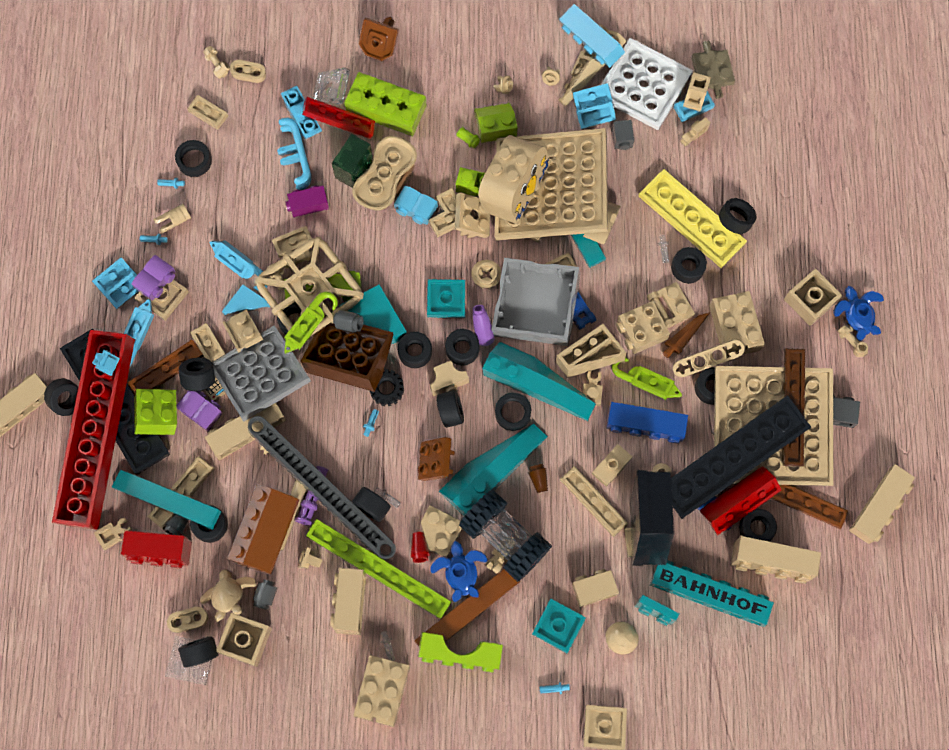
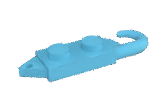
(235, 260)
(139, 325)

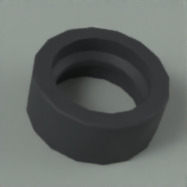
(188, 146)
(732, 223)
(513, 397)

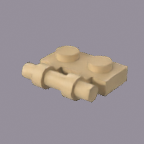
(289, 242)

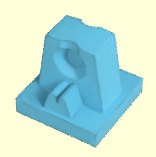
(105, 362)

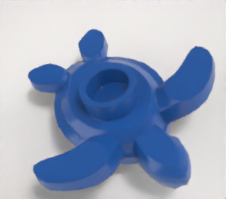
(859, 311)
(460, 570)

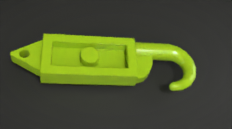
(307, 322)
(648, 381)

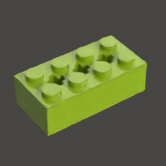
(385, 103)

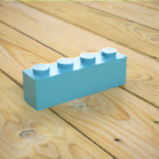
(591, 36)

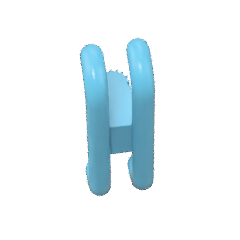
(290, 125)

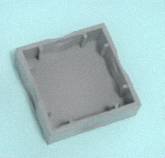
(536, 301)

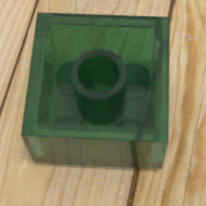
(352, 160)

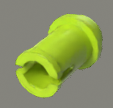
(471, 139)

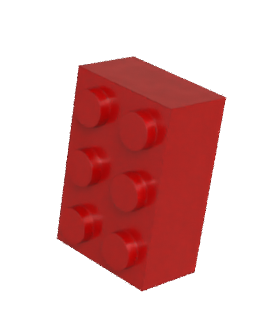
(156, 549)

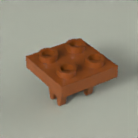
(435, 459)

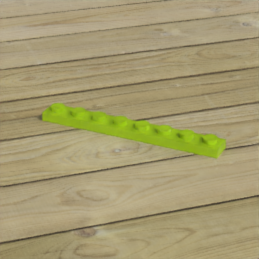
(378, 569)

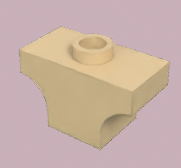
(696, 91)
(447, 378)
(612, 465)

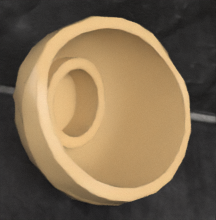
(622, 638)

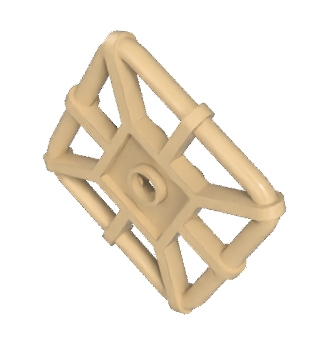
(308, 275)

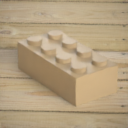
(775, 559)

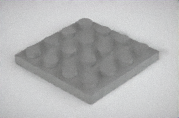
(259, 374)

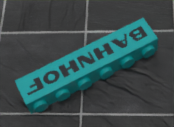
(712, 594)

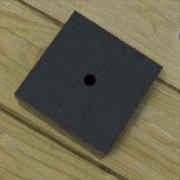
(651, 518)

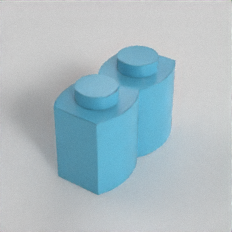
(415, 205)

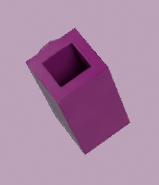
(307, 201)

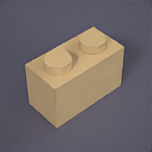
(594, 588)

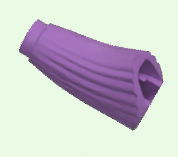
(482, 326)

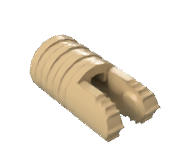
(177, 215)

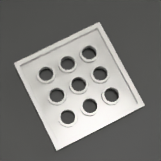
(656, 80)

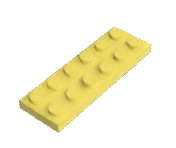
(691, 218)

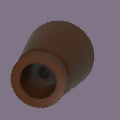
(538, 476)

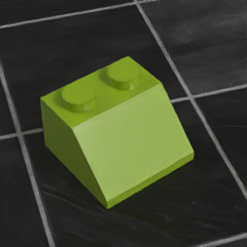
(496, 122)

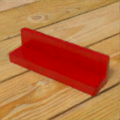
(740, 500)

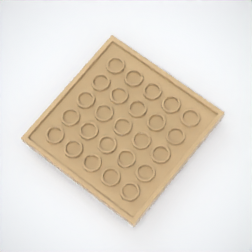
(571, 191)
(749, 391)

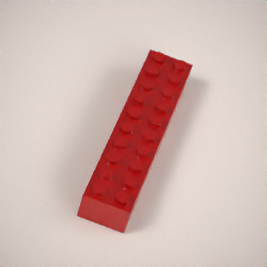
(93, 433)

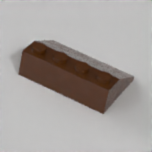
(349, 356)

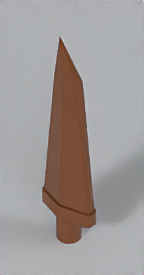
(680, 339)

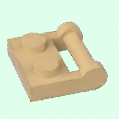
(675, 302)

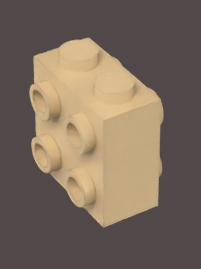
(642, 327)

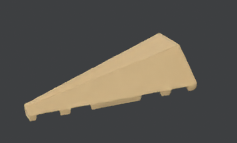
(585, 69)

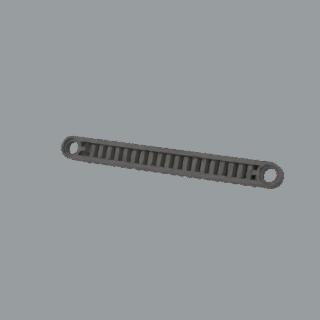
(321, 488)

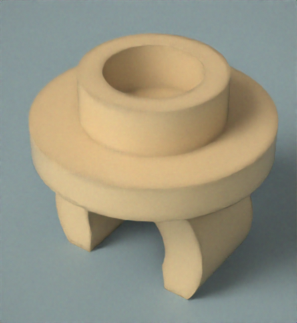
(551, 76)
(505, 85)

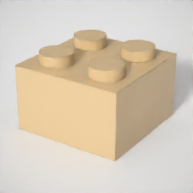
(813, 297)
(244, 639)

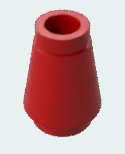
(419, 548)

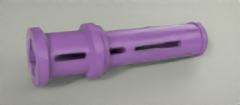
(309, 505)

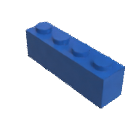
(647, 422)

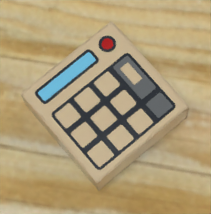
(215, 391)

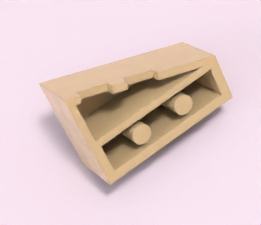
(590, 353)

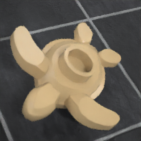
(227, 594)

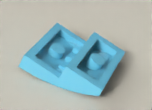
(594, 105)
(116, 283)

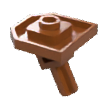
(378, 38)

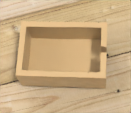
(736, 319)
(348, 601)
(381, 691)

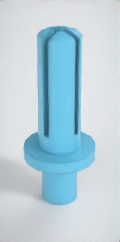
(176, 183)
(157, 239)
(369, 426)
(554, 688)

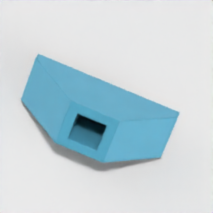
(294, 102)

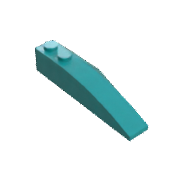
(535, 379)
(490, 469)

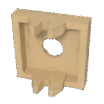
(465, 222)

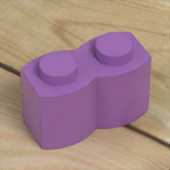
(154, 278)
(199, 409)

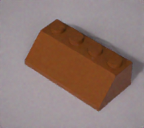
(263, 529)

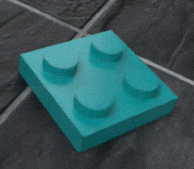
(445, 298)
(650, 607)
(558, 626)

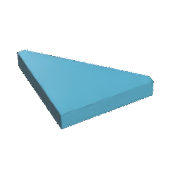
(245, 300)

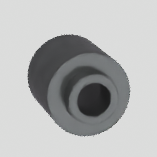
(348, 321)
(264, 594)

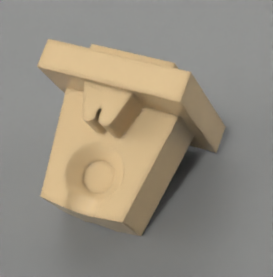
(307, 558)

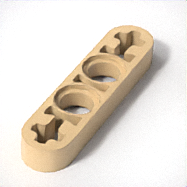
(709, 359)

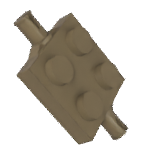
(715, 65)

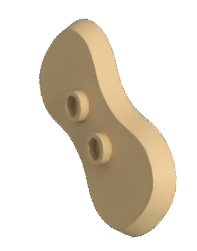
(378, 184)

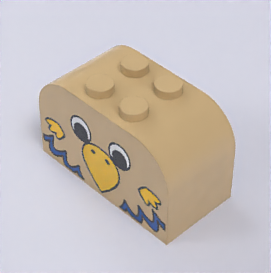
(513, 178)

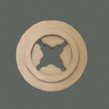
(487, 266)

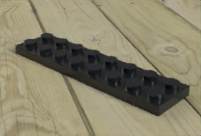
(139, 449)
(736, 456)

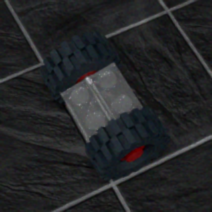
(505, 534)

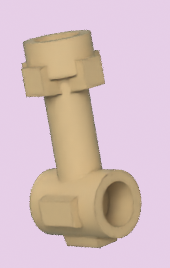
(221, 67)
(860, 348)

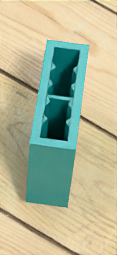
(379, 313)

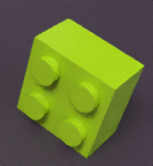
(155, 411)

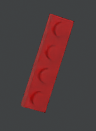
(338, 117)

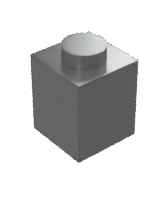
(623, 134)

